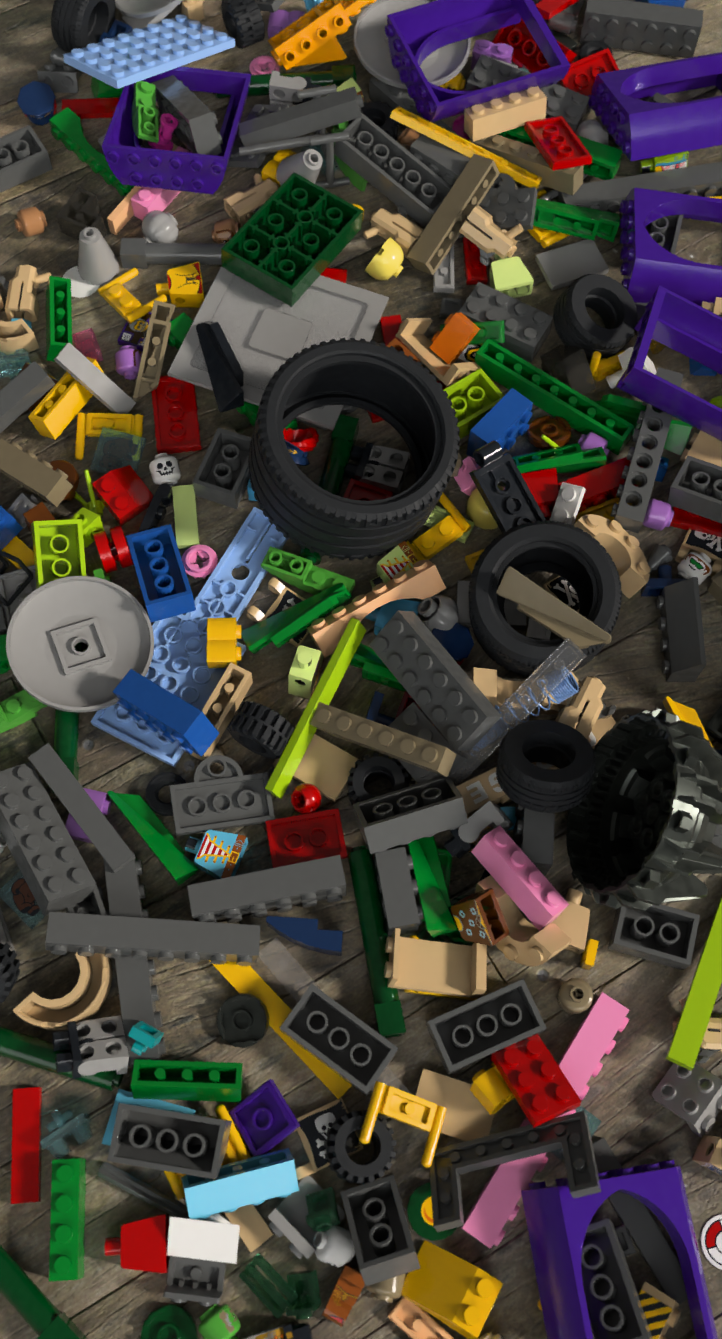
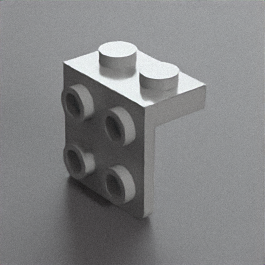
(691, 1096)
(291, 1220)

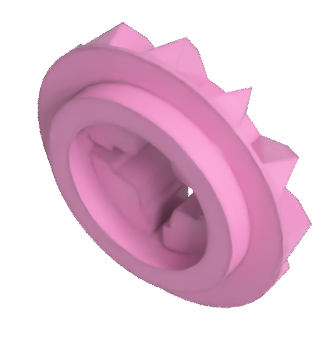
(261, 63)
(206, 554)

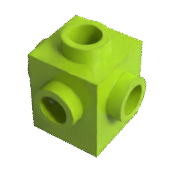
(90, 523)

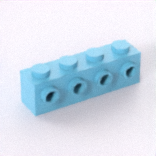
(241, 1184)

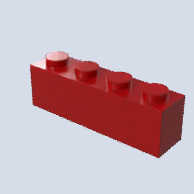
(600, 483)

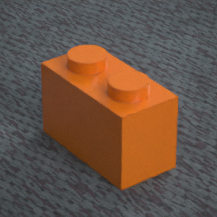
(454, 337)

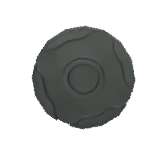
(242, 1020)

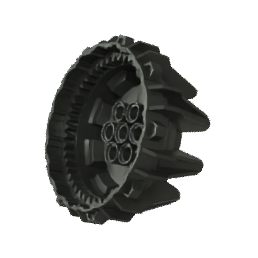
(648, 814)

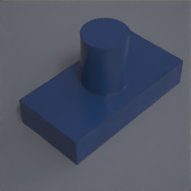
(655, 585)
(373, 710)

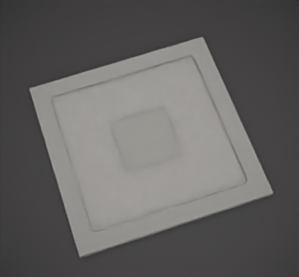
(269, 331)

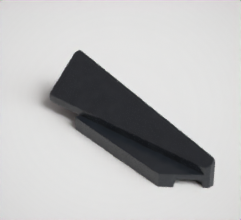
(222, 366)

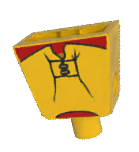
(183, 286)

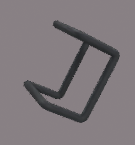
(2, 570)

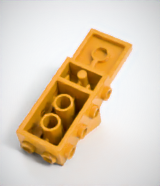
(313, 35)

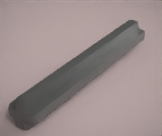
(142, 1190)

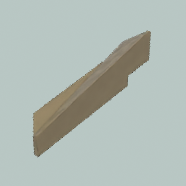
(154, 349)
(550, 611)

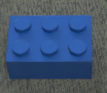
(502, 423)

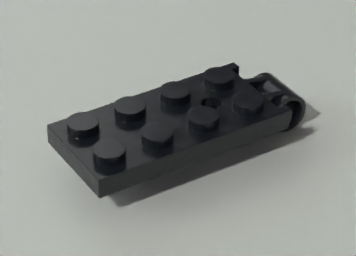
(515, 502)

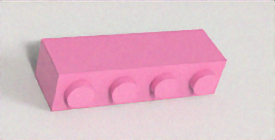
(152, 199)
(519, 878)

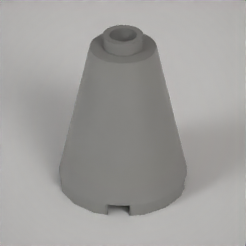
(304, 164)
(95, 258)

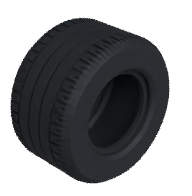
(545, 548)

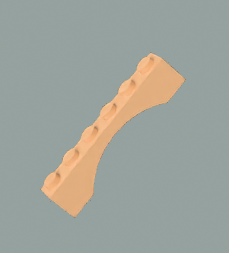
(418, 582)

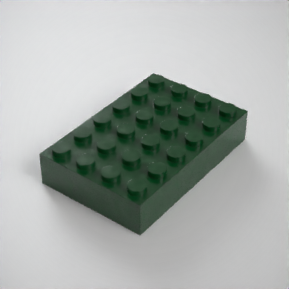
(291, 239)

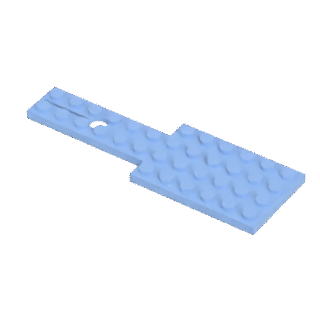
(181, 640)

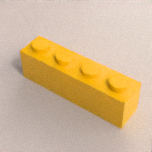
(60, 405)

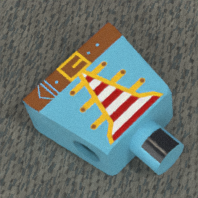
(218, 852)

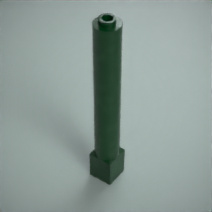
(338, 75)
(342, 444)
(66, 734)
(374, 937)
(41, 1055)
(33, 1304)

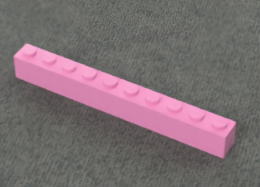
(578, 1063)

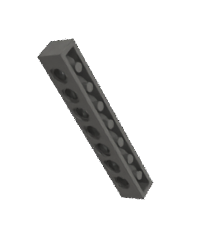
(629, 516)

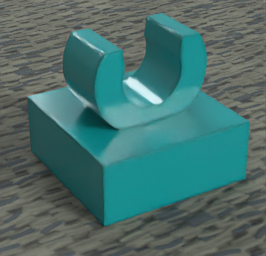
(145, 1037)

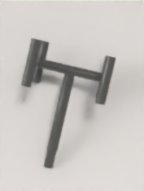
(320, 137)

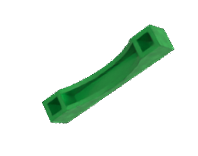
(68, 129)

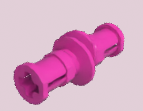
(165, 133)

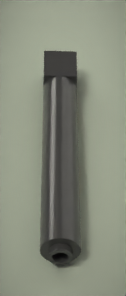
(138, 253)

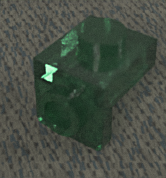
(322, 1210)
(307, 1287)

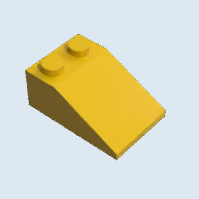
(451, 1290)

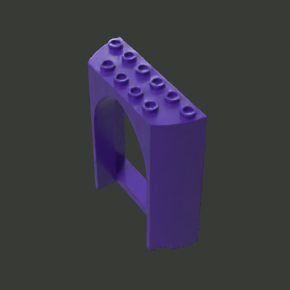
(427, 27)
(655, 128)
(172, 168)
(648, 263)
(690, 332)
(558, 1231)

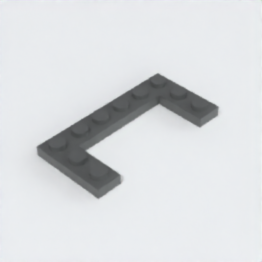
(564, 1132)

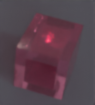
(87, 344)

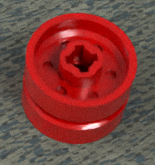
(113, 549)

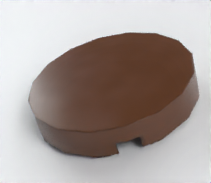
(556, 429)

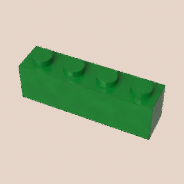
(58, 315)
(187, 1080)
(67, 1219)

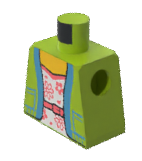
(664, 162)

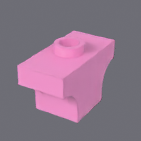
(463, 478)

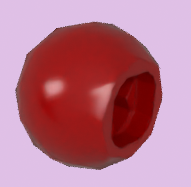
(306, 798)

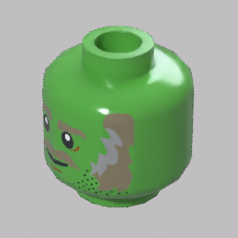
(219, 1323)

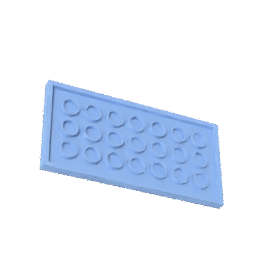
(148, 51)

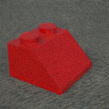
(123, 493)

